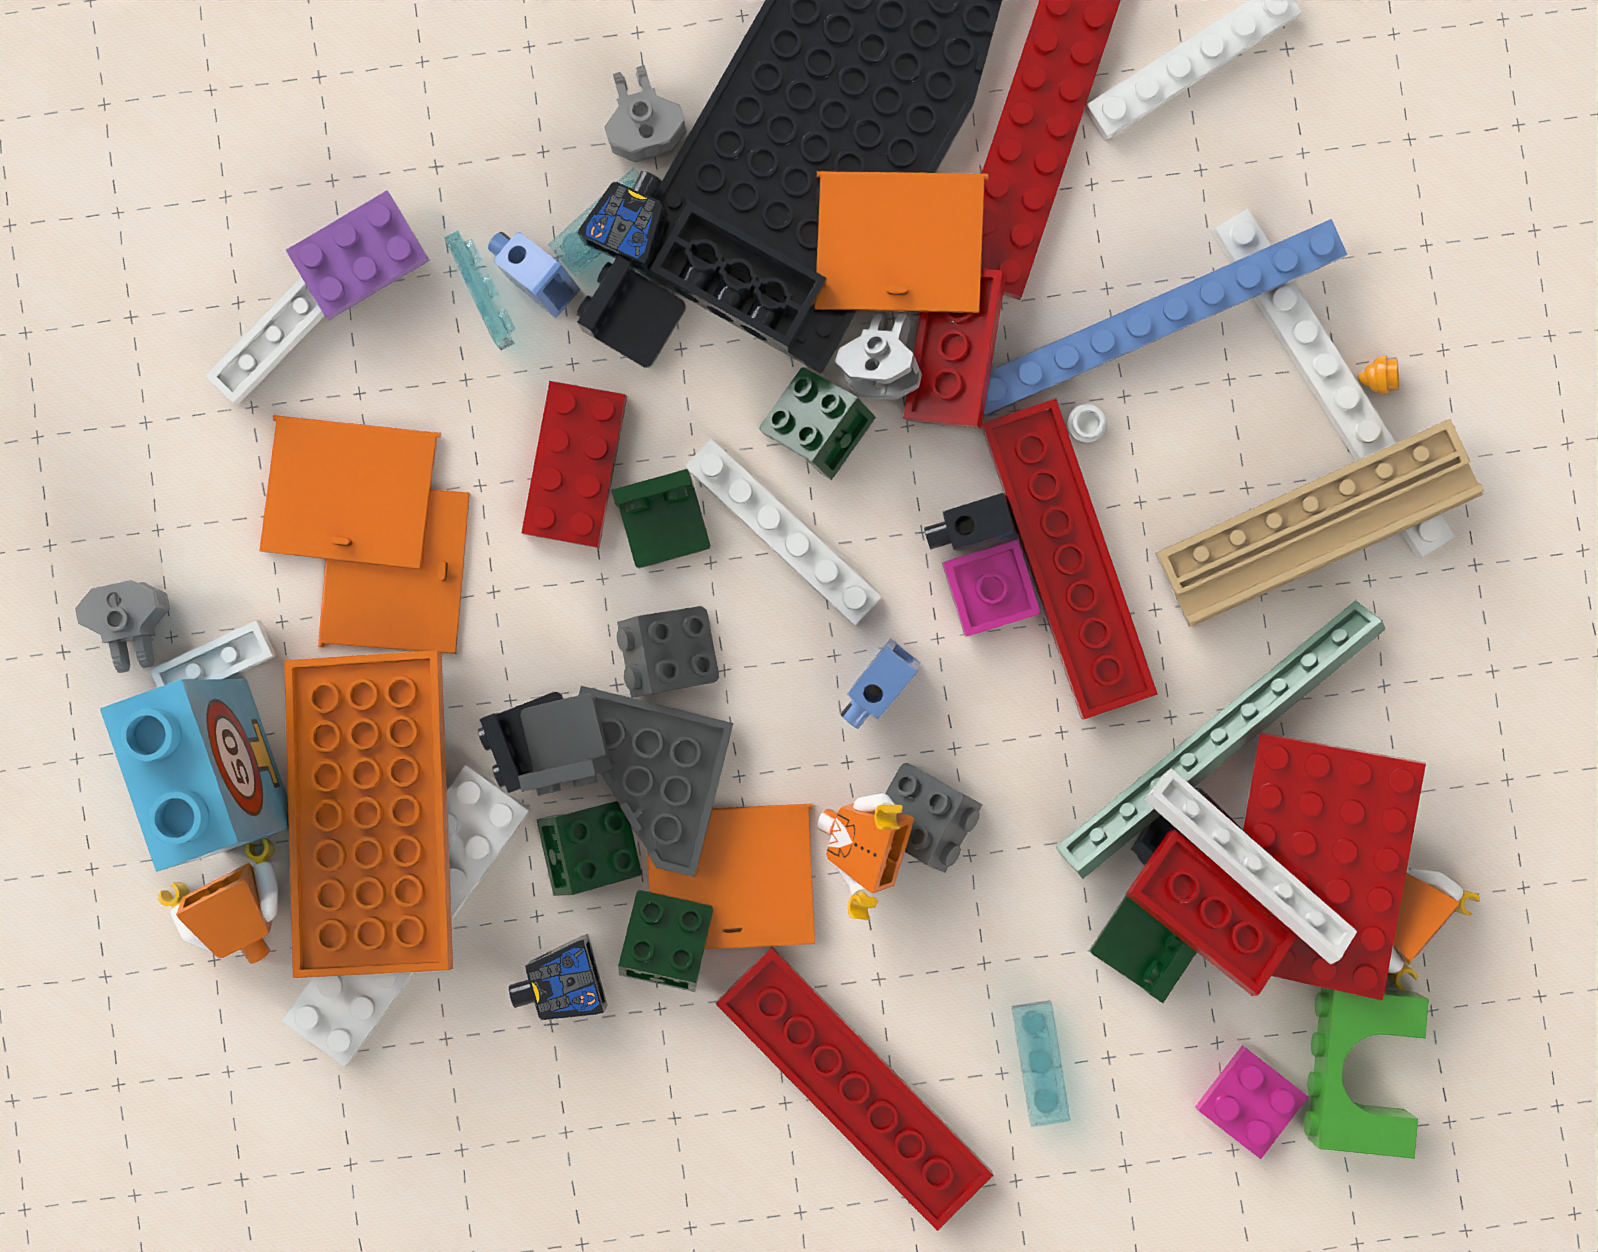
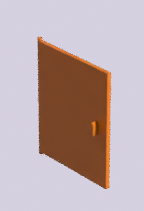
(900, 237)
(348, 487)
(400, 604)
(753, 877)

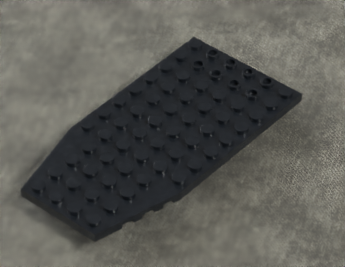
(804, 96)

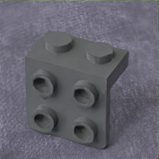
(667, 651)
(564, 744)
(940, 816)

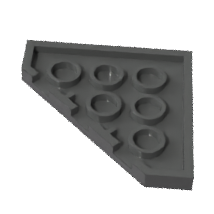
(663, 774)

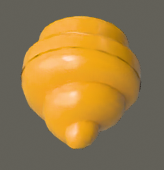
(1381, 375)

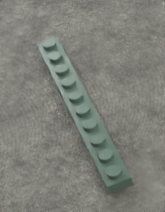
(1224, 734)

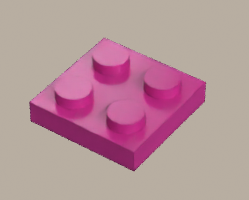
(991, 588)
(1251, 1102)

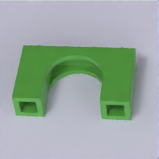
(1333, 1117)

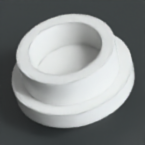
(1086, 423)

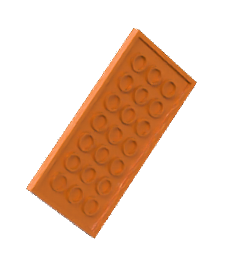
(368, 815)

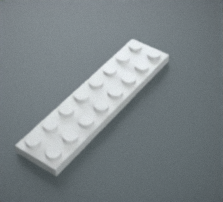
(344, 1010)

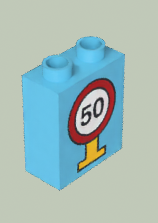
(197, 768)

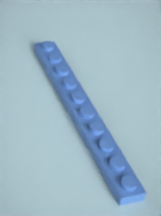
(1163, 315)

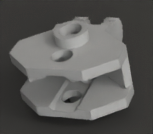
(643, 122)
(880, 358)
(124, 614)

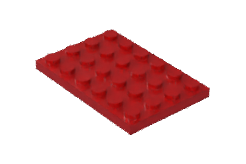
(1346, 833)

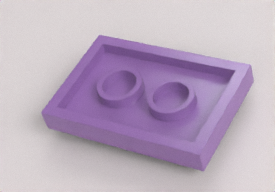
(357, 255)

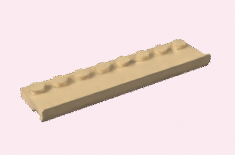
(1320, 523)

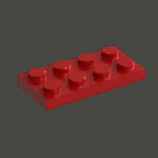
(956, 360)
(574, 464)
(1211, 913)

